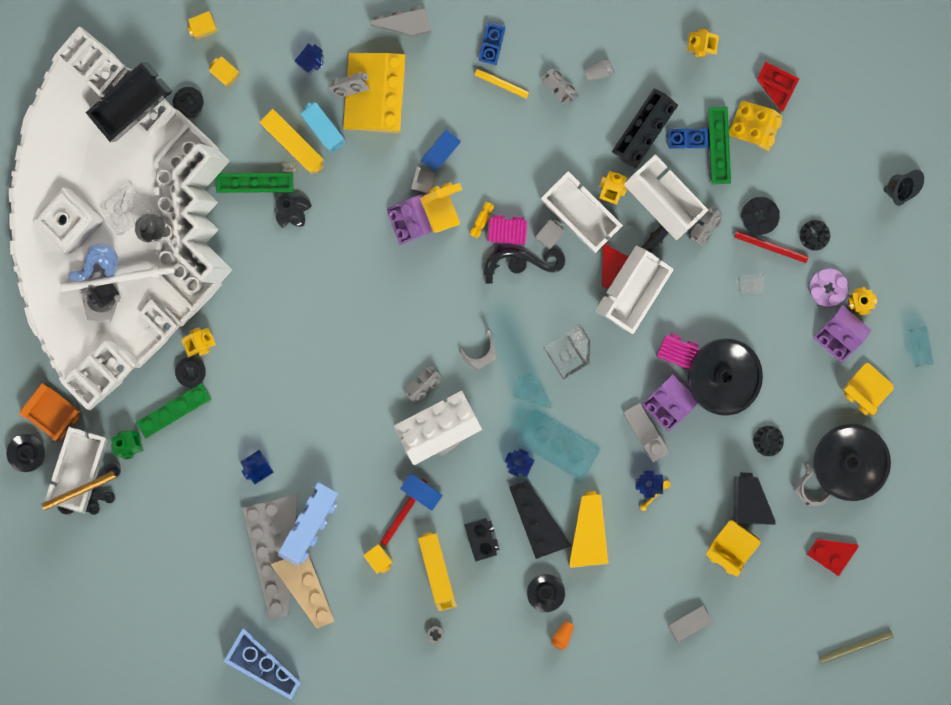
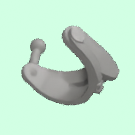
(95, 316)
(487, 359)
(808, 499)

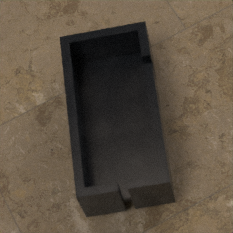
(128, 102)

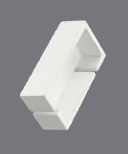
(666, 199)
(581, 212)
(634, 289)
(437, 427)
(76, 466)

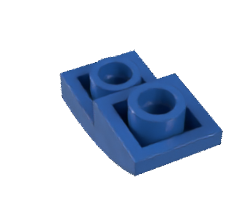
(492, 43)
(688, 138)
(440, 150)
(421, 492)

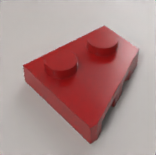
(777, 84)
(611, 265)
(832, 554)

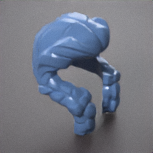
(104, 255)

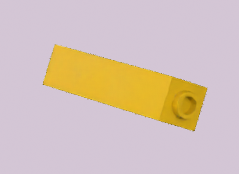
(292, 142)
(589, 535)
(437, 571)

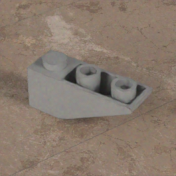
(408, 24)

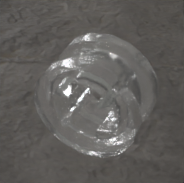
(289, 167)

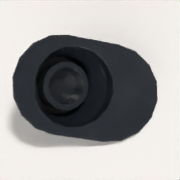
(904, 187)

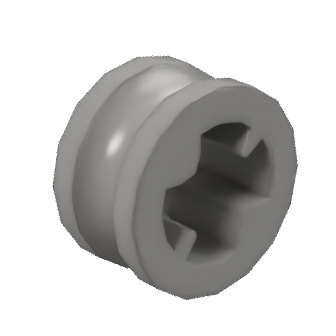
(440, 631)

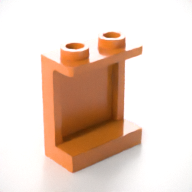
(51, 412)

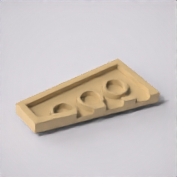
(306, 590)

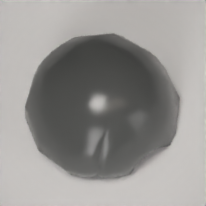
(149, 228)

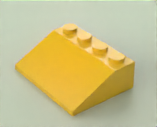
(381, 105)

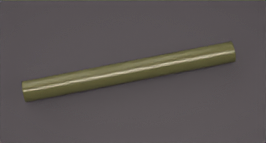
(856, 647)

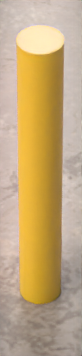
(501, 83)

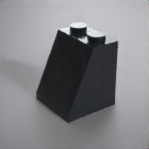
(750, 501)

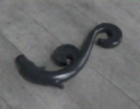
(498, 254)

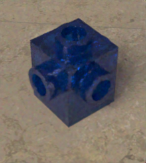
(526, 466)
(256, 467)
(657, 484)

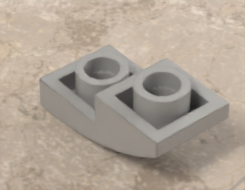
(690, 624)

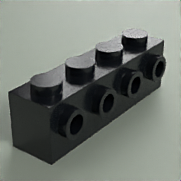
(645, 128)

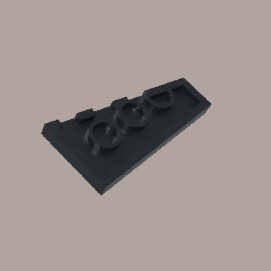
(539, 525)

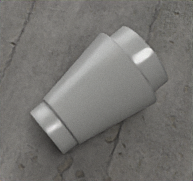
(600, 70)

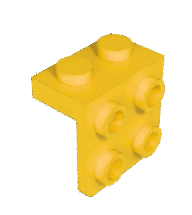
(756, 125)
(440, 207)
(867, 389)
(733, 547)

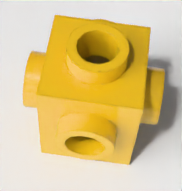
(702, 43)
(613, 187)
(855, 301)
(198, 342)

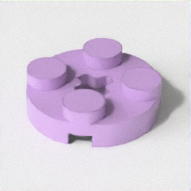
(825, 277)

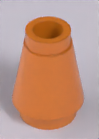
(562, 636)

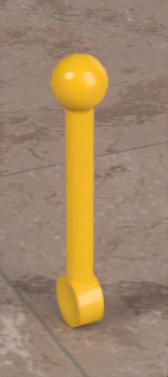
(666, 484)

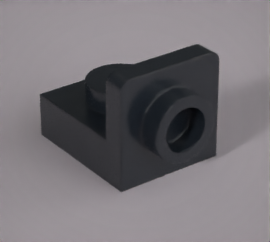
(103, 294)

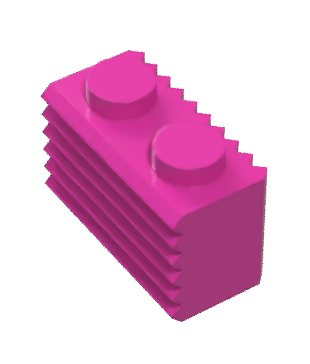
(507, 231)
(677, 351)

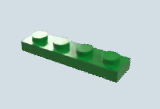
(719, 145)
(254, 183)
(173, 410)

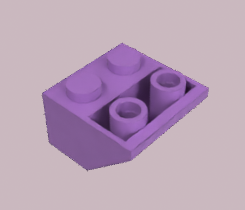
(409, 220)
(842, 334)
(670, 403)

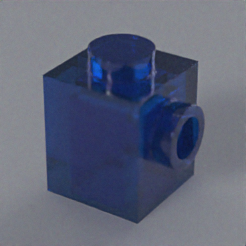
(310, 58)

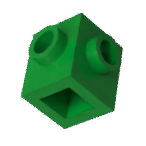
(126, 444)

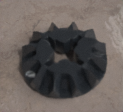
(183, 94)
(806, 231)
(190, 362)
(762, 434)

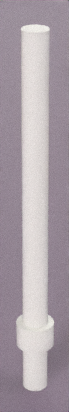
(154, 272)

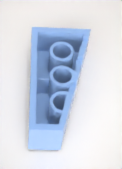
(308, 524)
(260, 665)

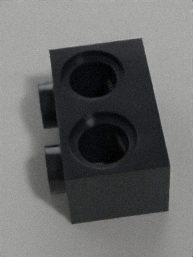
(476, 540)

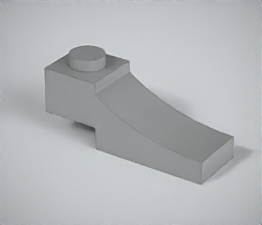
(646, 432)

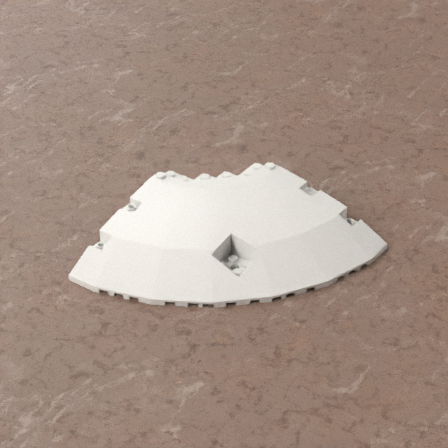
(69, 171)

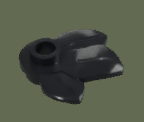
(294, 212)

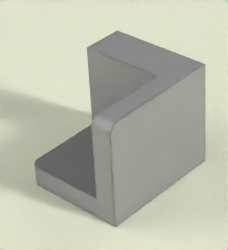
(422, 181)

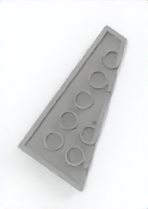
(267, 529)

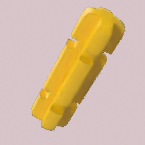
(482, 219)

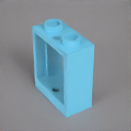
(322, 127)

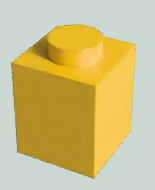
(202, 25)
(223, 71)
(378, 559)

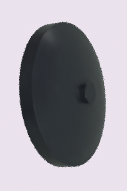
(725, 376)
(851, 462)

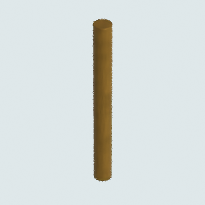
(79, 490)

